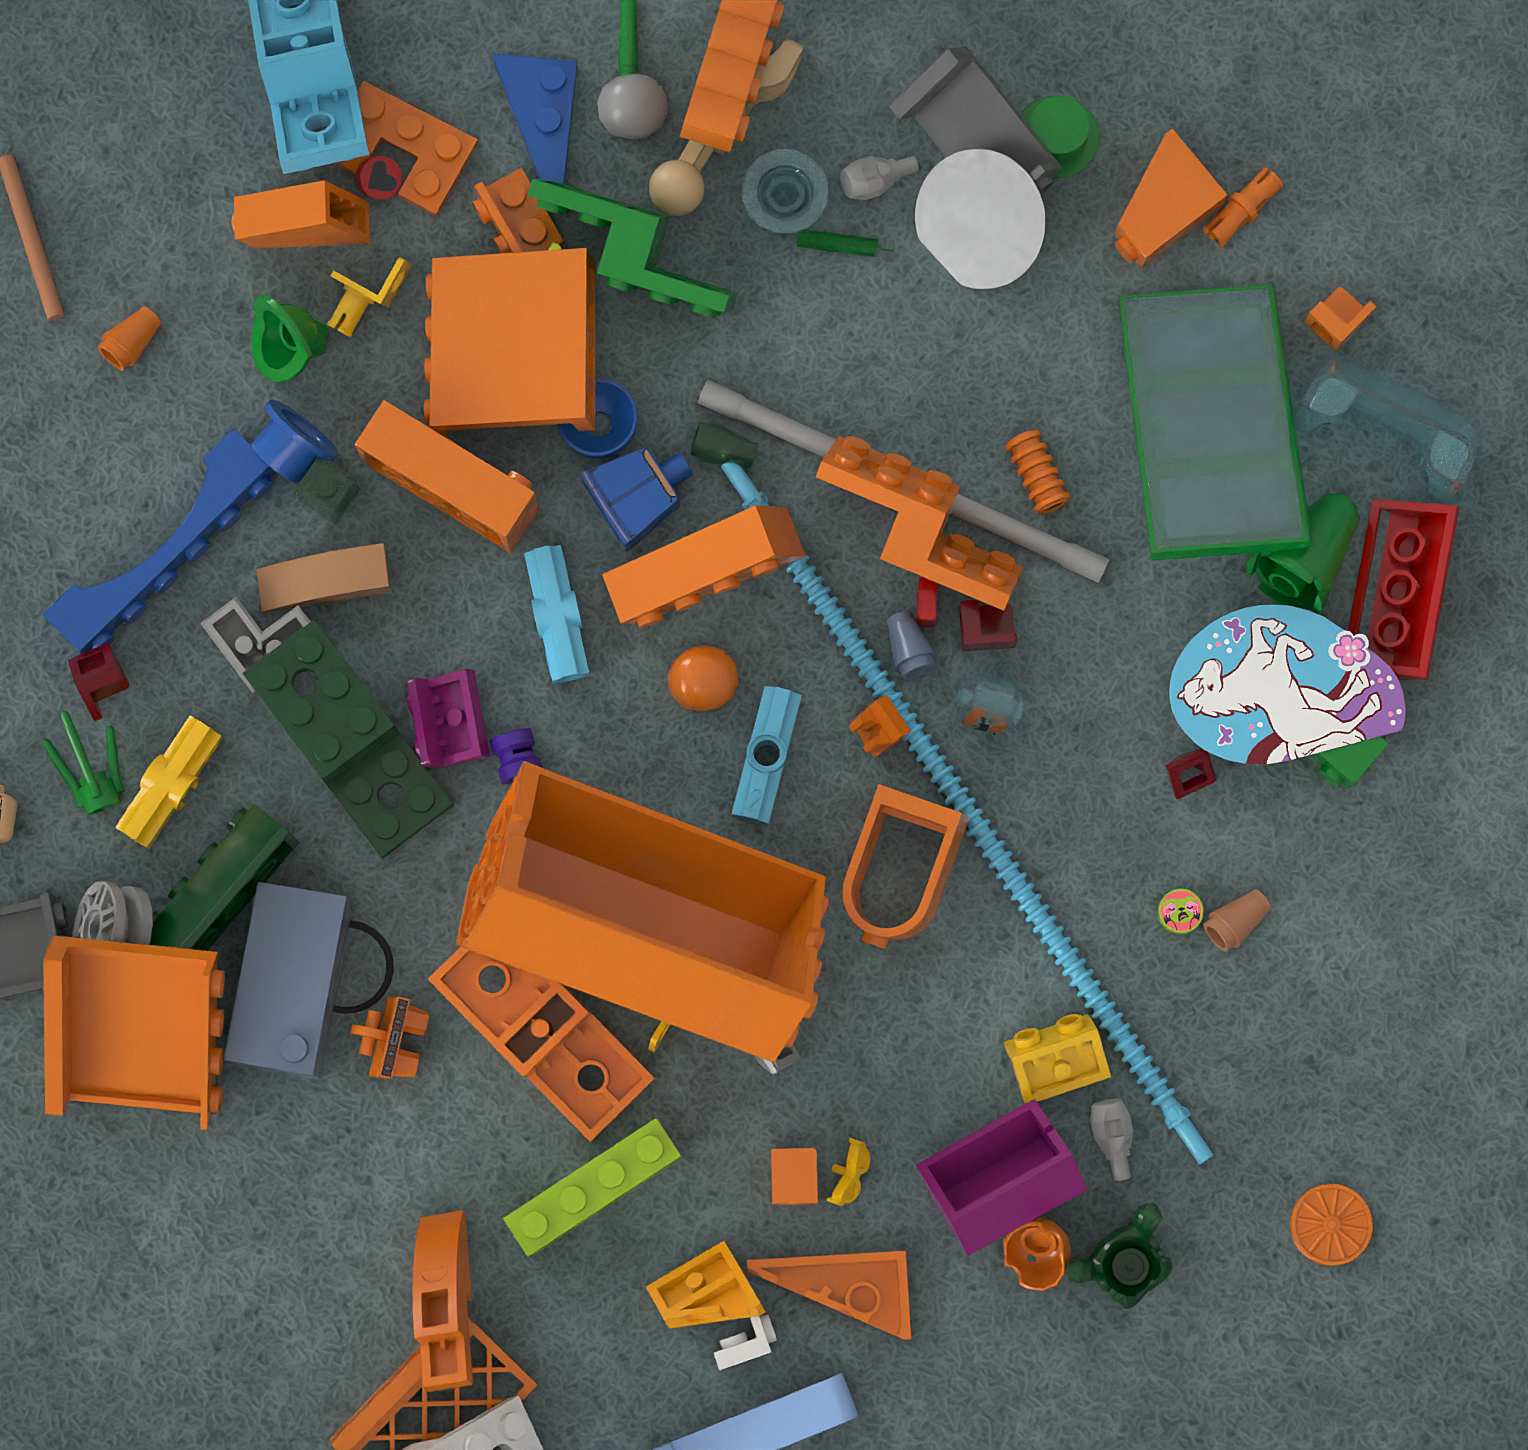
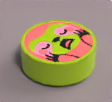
(1180, 911)

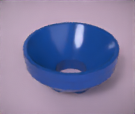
(620, 407)

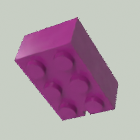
(1001, 1177)

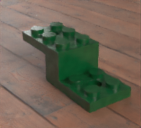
(347, 738)

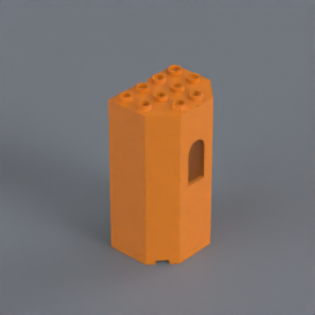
(647, 913)

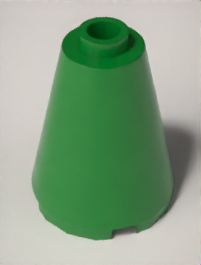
(1307, 575)

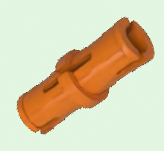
(1243, 206)

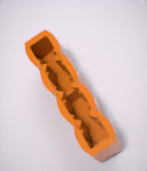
(728, 72)

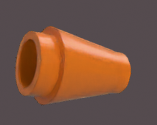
(129, 338)

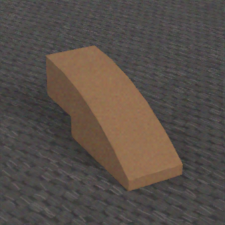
(325, 578)

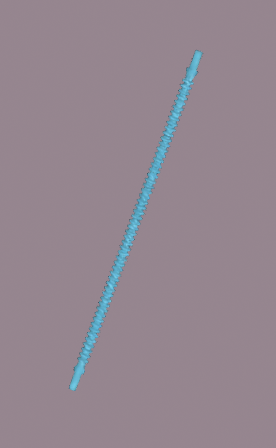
(1175, 1114)

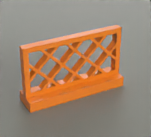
(406, 1383)

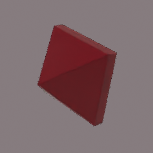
(1199, 759)

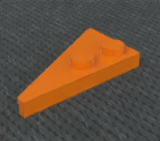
(859, 1285)

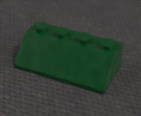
(224, 882)

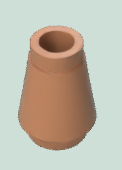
(1236, 920)

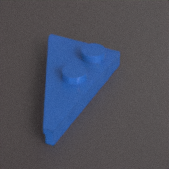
(543, 106)

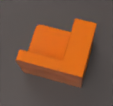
(1338, 317)
(794, 1176)

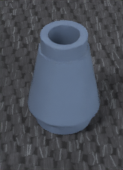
(910, 648)

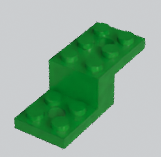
(632, 247)

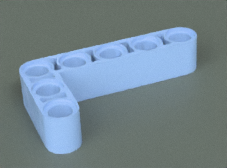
(778, 1421)

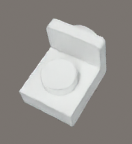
(739, 1349)

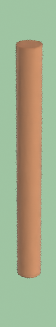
(30, 238)

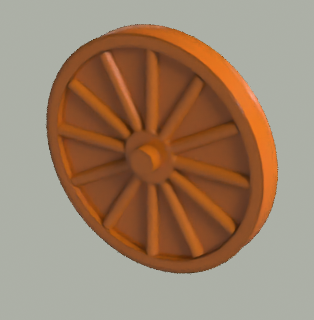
(1331, 1224)

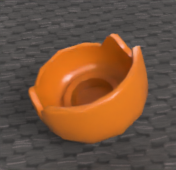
(703, 678)
(1049, 1246)

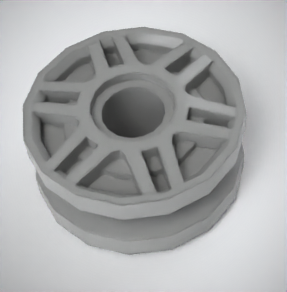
(114, 914)

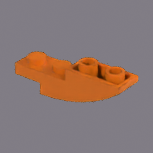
(441, 1300)

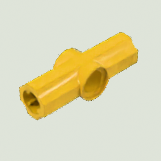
(168, 782)

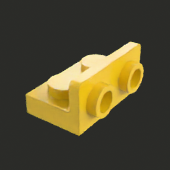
(1057, 1057)

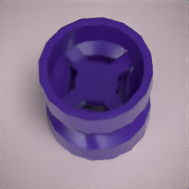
(513, 750)

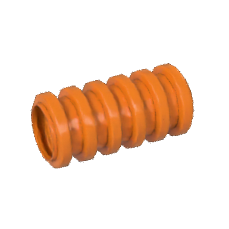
(1037, 471)

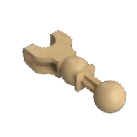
(678, 184)

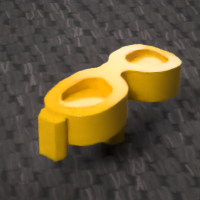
(849, 1184)

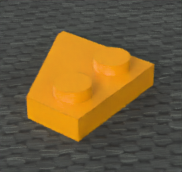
(705, 1291)

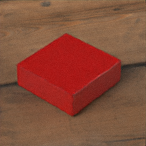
(926, 602)

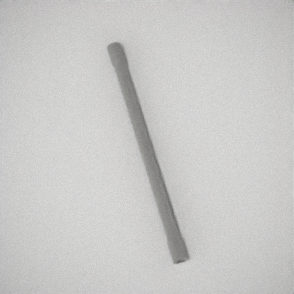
(1067, 554)

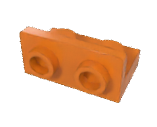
(515, 215)

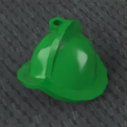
(284, 339)

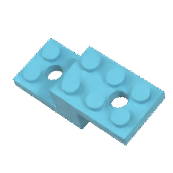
(308, 82)

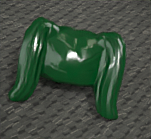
(1124, 1245)

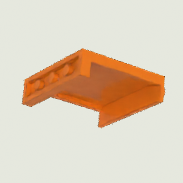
(511, 340)
(132, 1026)

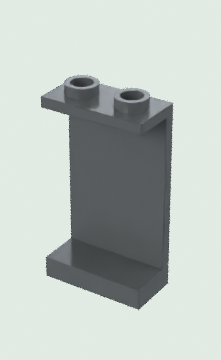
(967, 111)

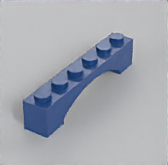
(231, 479)

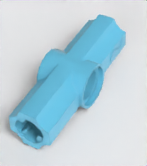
(556, 614)
(774, 728)

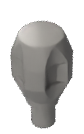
(874, 175)
(1113, 1134)

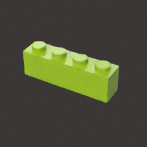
(592, 1188)

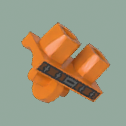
(396, 1019)

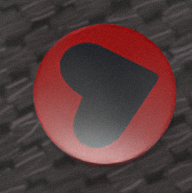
(378, 177)

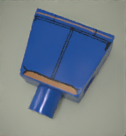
(636, 492)

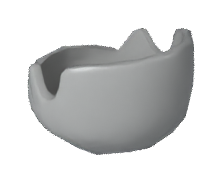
(633, 106)

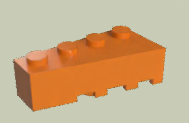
(703, 564)

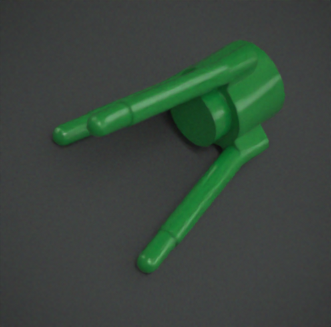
(95, 789)

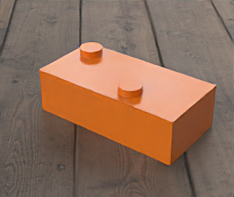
(448, 476)

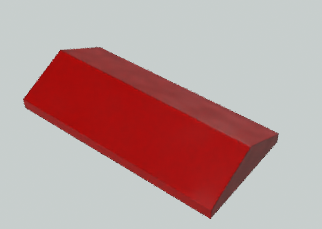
(1408, 583)

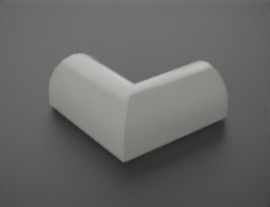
(243, 640)

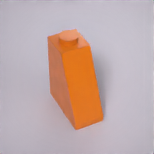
(1168, 202)
(301, 217)

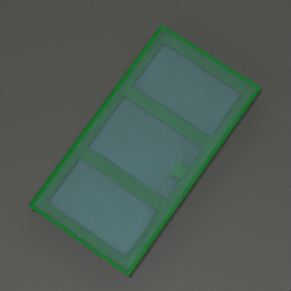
(1213, 423)

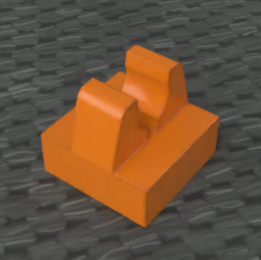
(879, 726)

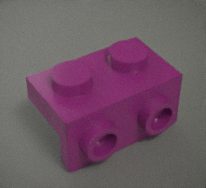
(447, 719)

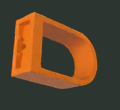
(919, 812)

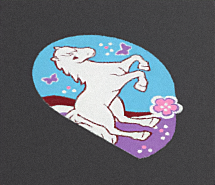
(1282, 687)

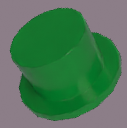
(1066, 131)

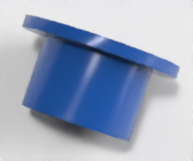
(291, 442)

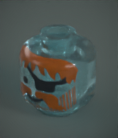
(989, 704)

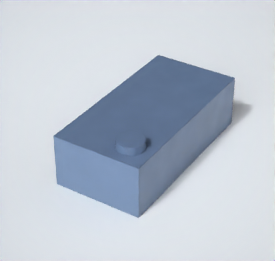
(289, 980)

